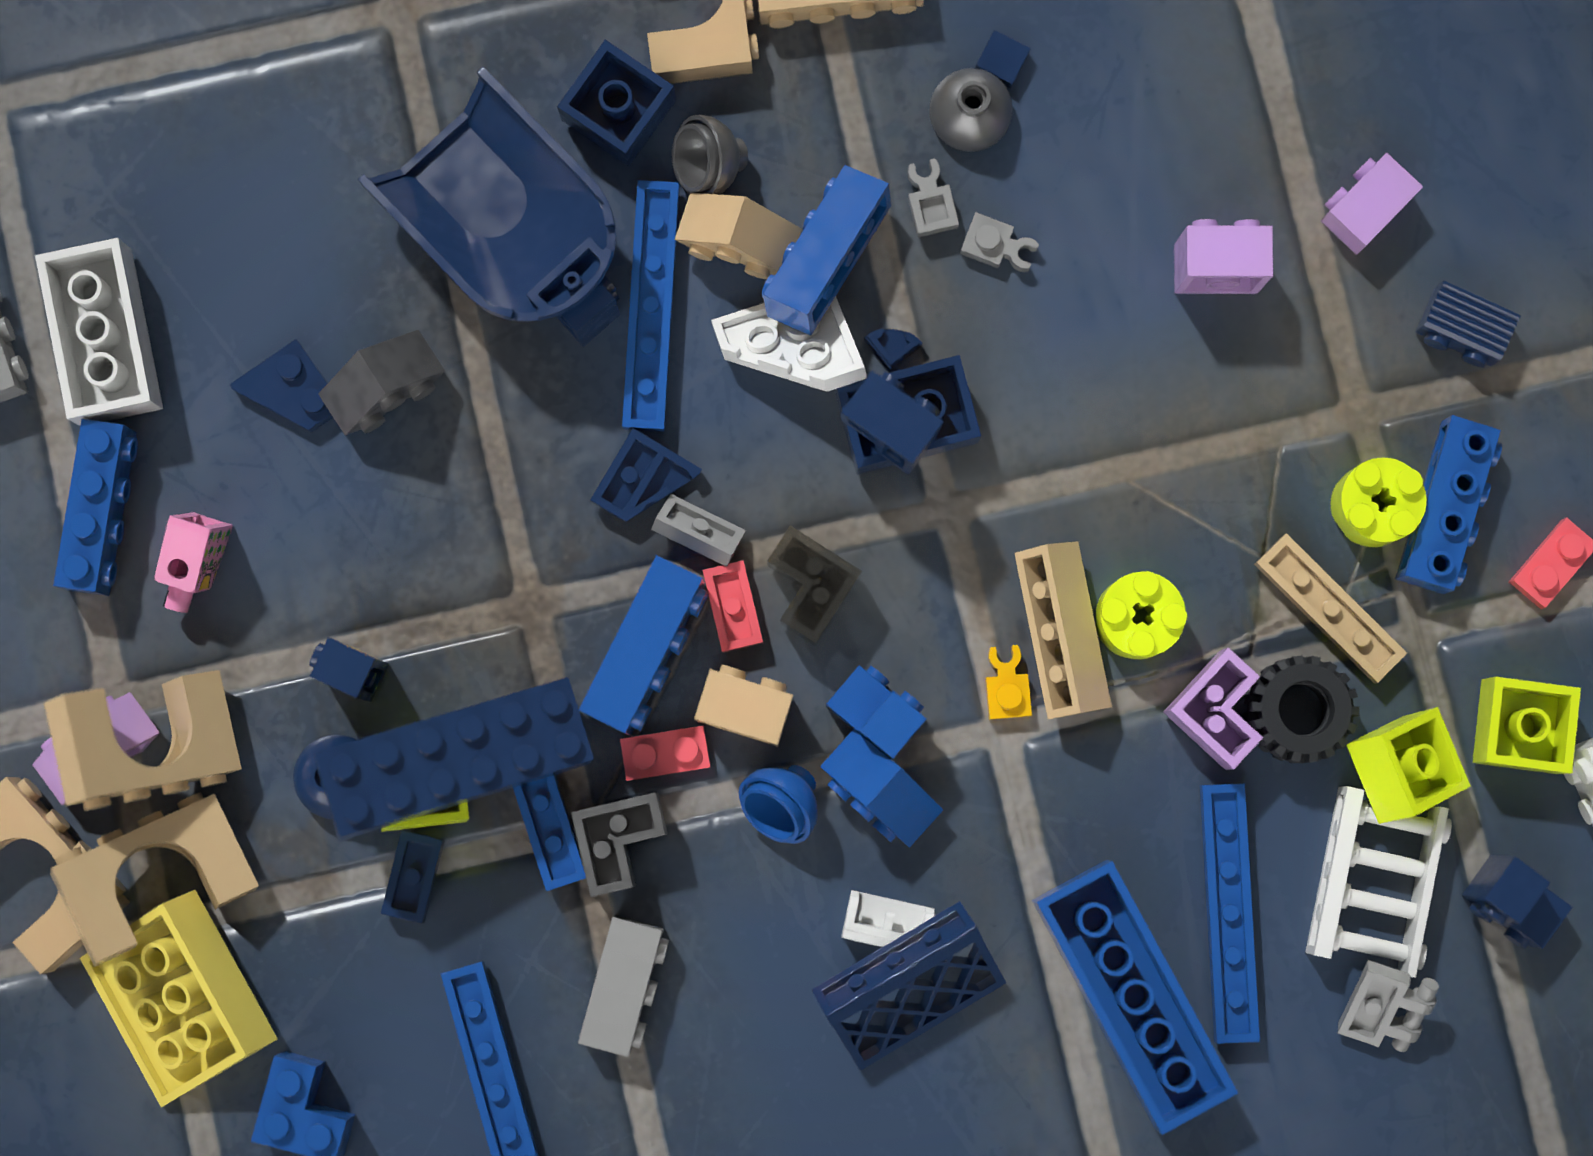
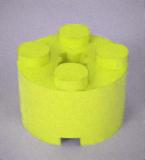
(1398, 488)
(1164, 618)

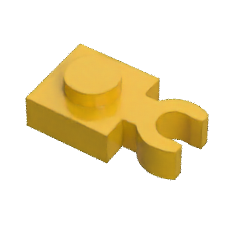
(1007, 693)

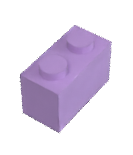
(1371, 203)

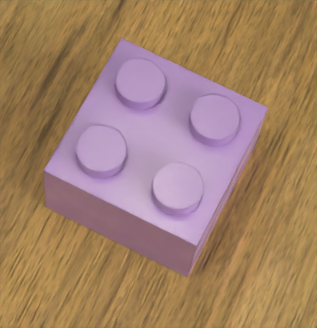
(1223, 258)

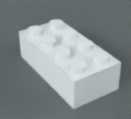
(99, 331)

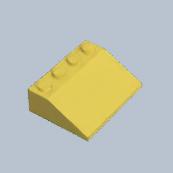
(180, 999)

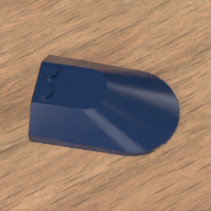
(503, 210)

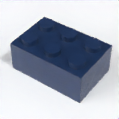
(939, 383)

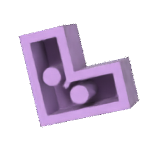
(1207, 713)
(131, 729)

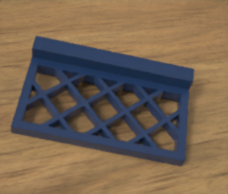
(897, 967)

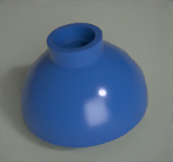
(780, 803)

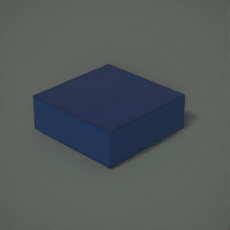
(1003, 57)

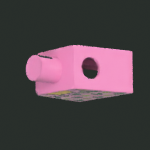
(194, 543)

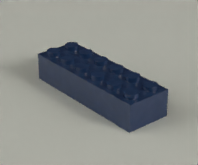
(453, 758)

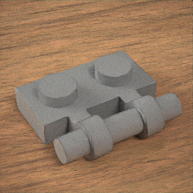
(1375, 1002)

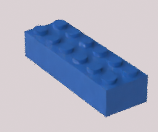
(1134, 997)

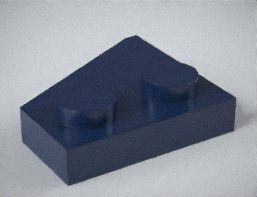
(287, 386)
(641, 477)

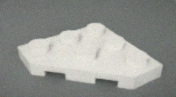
(819, 361)

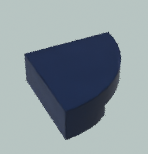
(892, 345)

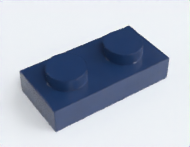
(412, 876)

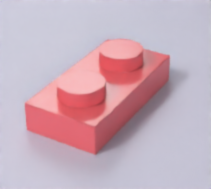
(1553, 563)
(732, 606)
(665, 753)

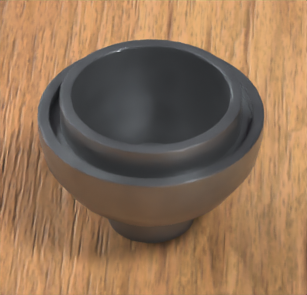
(967, 127)
(707, 155)

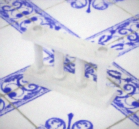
(1335, 893)

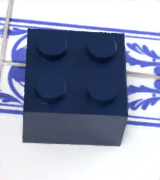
(617, 102)

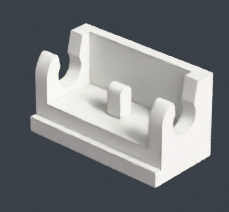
(881, 919)

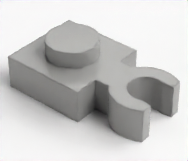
(932, 205)
(990, 241)

